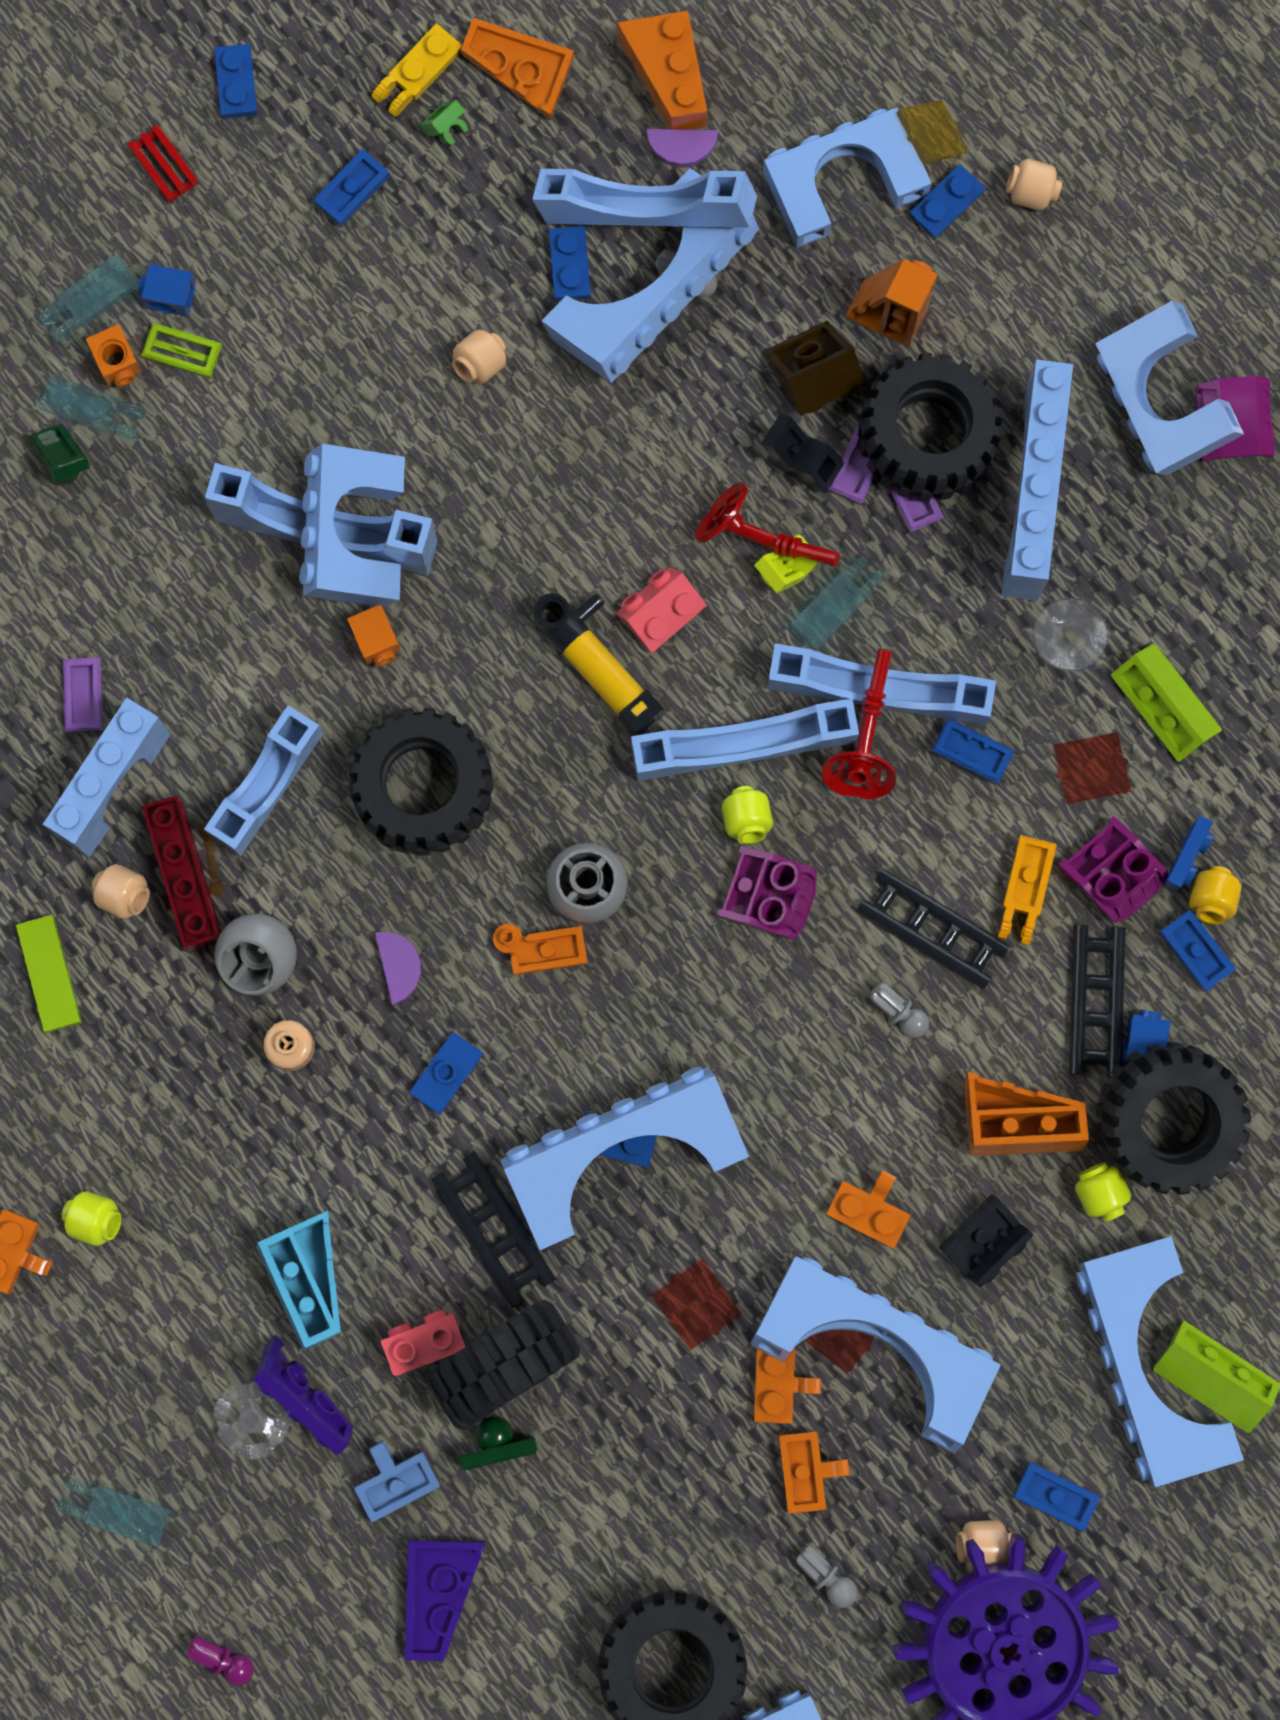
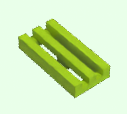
(210, 360)

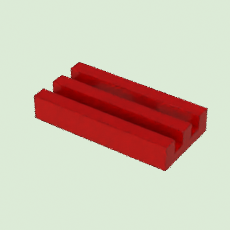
(146, 140)

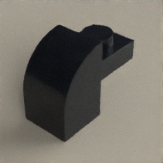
(800, 456)

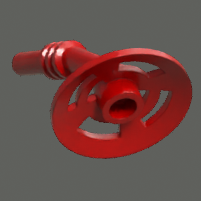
(727, 518)
(861, 760)

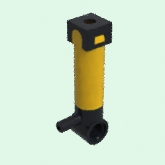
(632, 704)

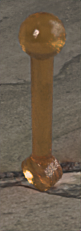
(216, 888)

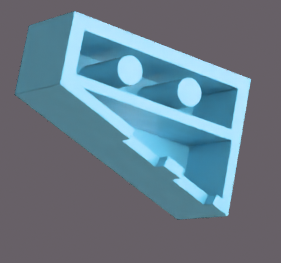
(304, 1279)

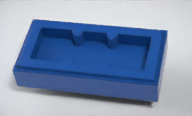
(972, 751)
(446, 1073)

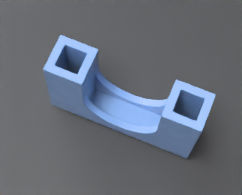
(877, 140)
(1129, 359)
(328, 566)
(81, 808)

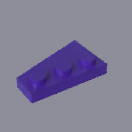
(291, 1389)
(436, 1592)

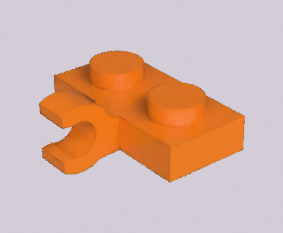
(869, 1212)
(15, 1241)
(777, 1386)
(805, 1471)

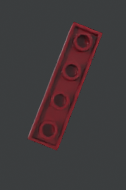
(182, 873)

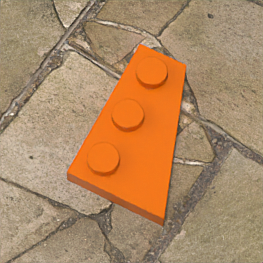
(519, 62)

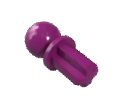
(236, 1668)

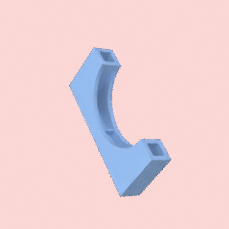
(615, 333)
(249, 504)
(1034, 522)
(549, 1170)
(950, 1373)
(1166, 1442)

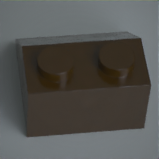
(815, 368)

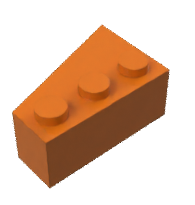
(668, 66)
(895, 300)
(1021, 1121)

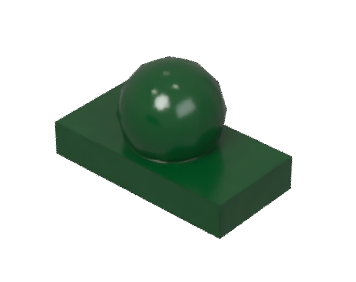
(59, 454)
(495, 1439)

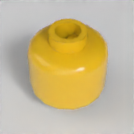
(1215, 895)

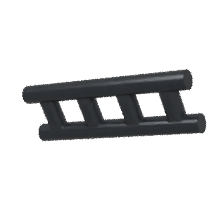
(956, 925)
(1080, 983)
(490, 1253)

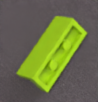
(1166, 702)
(1217, 1377)

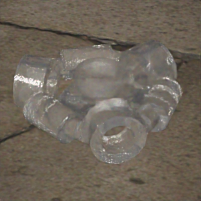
(250, 1421)

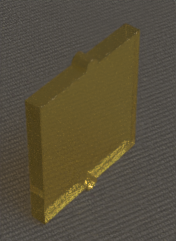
(932, 132)

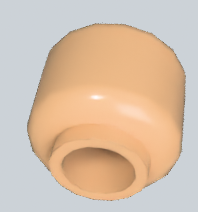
(1033, 184)
(479, 357)
(120, 891)
(302, 1043)
(989, 1536)

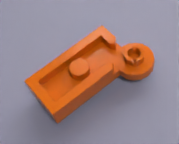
(541, 950)

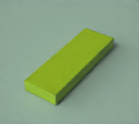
(49, 973)

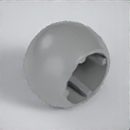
(565, 863)
(264, 958)

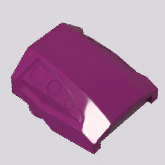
(1251, 405)
(1108, 865)
(770, 884)

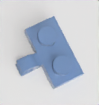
(396, 1483)

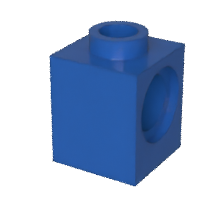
(167, 290)
(1145, 1030)

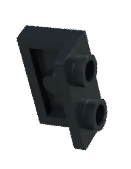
(986, 1241)

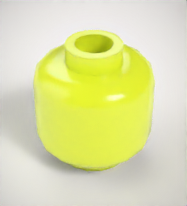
(747, 815)
(1103, 1191)
(91, 1218)

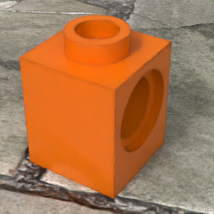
(109, 343)
(374, 636)

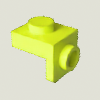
(783, 571)

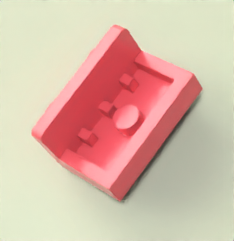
(661, 608)
(424, 1344)

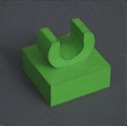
(442, 119)

